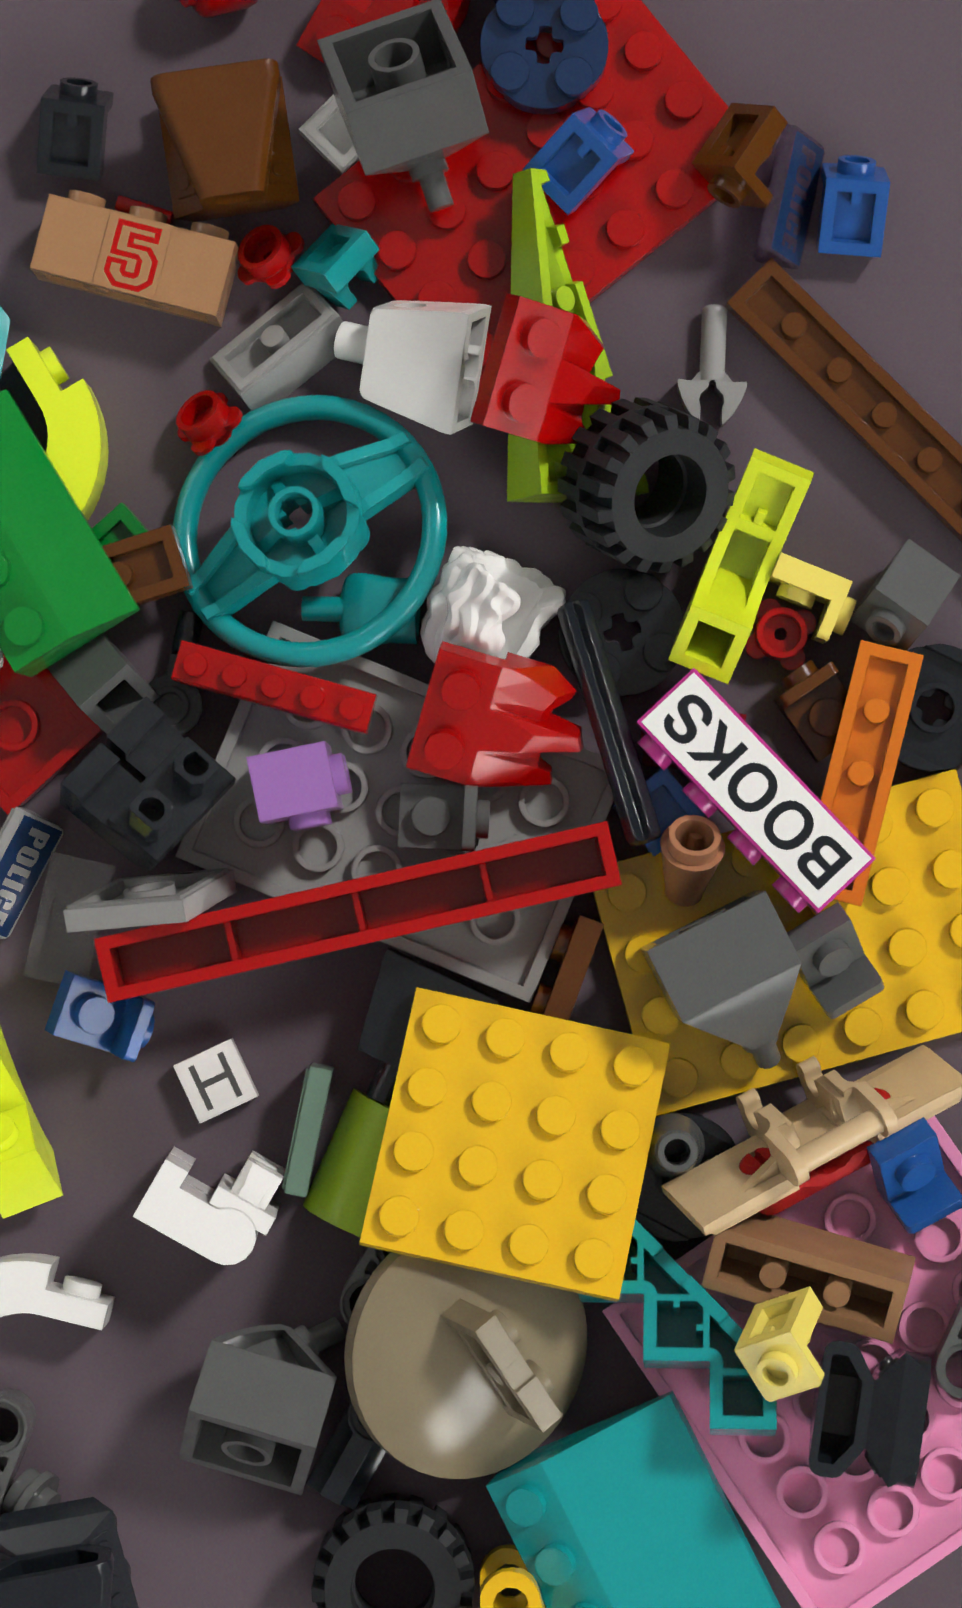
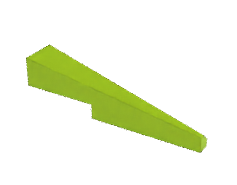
(543, 276)

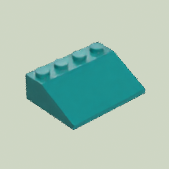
(629, 1518)

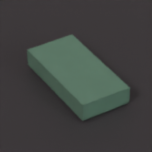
(307, 1129)

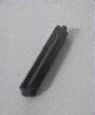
(609, 722)

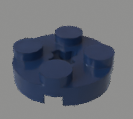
(567, 76)

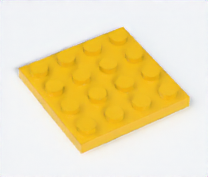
(516, 1144)

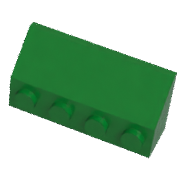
(53, 569)

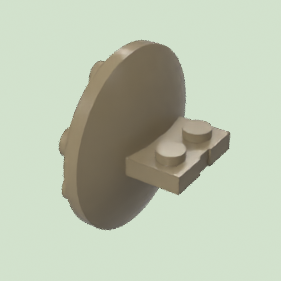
(461, 1365)

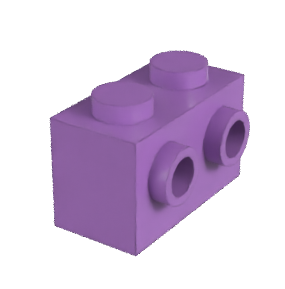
(299, 785)

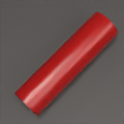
(124, 203)

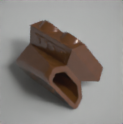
(226, 140)

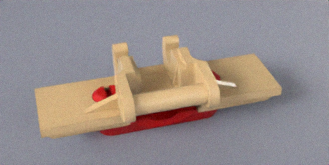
(814, 1141)

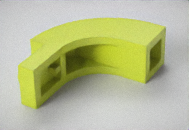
(73, 422)
(740, 566)

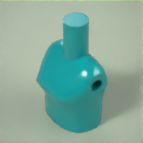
(360, 601)

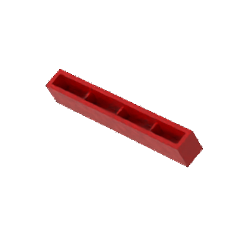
(358, 911)

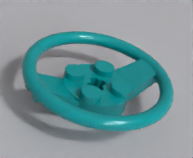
(339, 494)

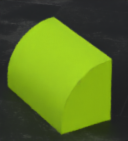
(349, 1165)

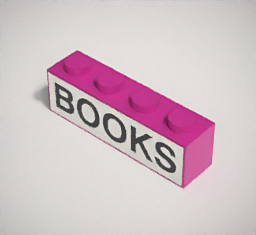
(754, 792)

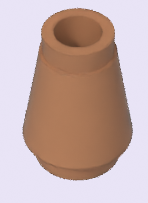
(690, 857)

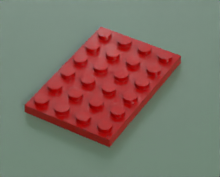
(640, 205)

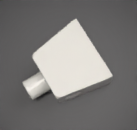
(420, 359)

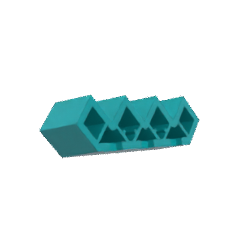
(692, 1331)

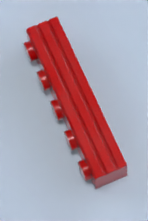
(274, 687)

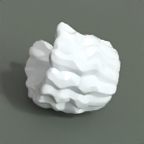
(488, 605)

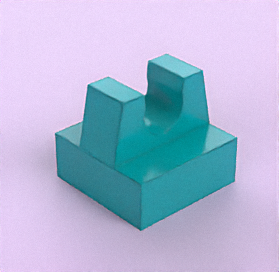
(335, 260)

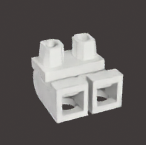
(209, 1221)

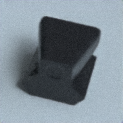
(869, 1413)
(63, 1558)

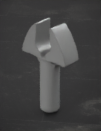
(712, 368)

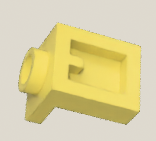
(805, 583)
(776, 1345)

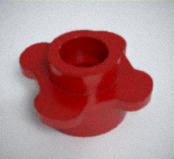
(268, 256)
(207, 421)
(797, 627)

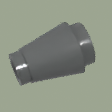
(669, 1128)

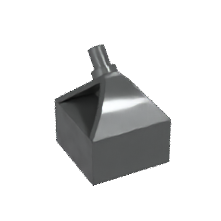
(406, 95)
(730, 974)
(262, 1403)

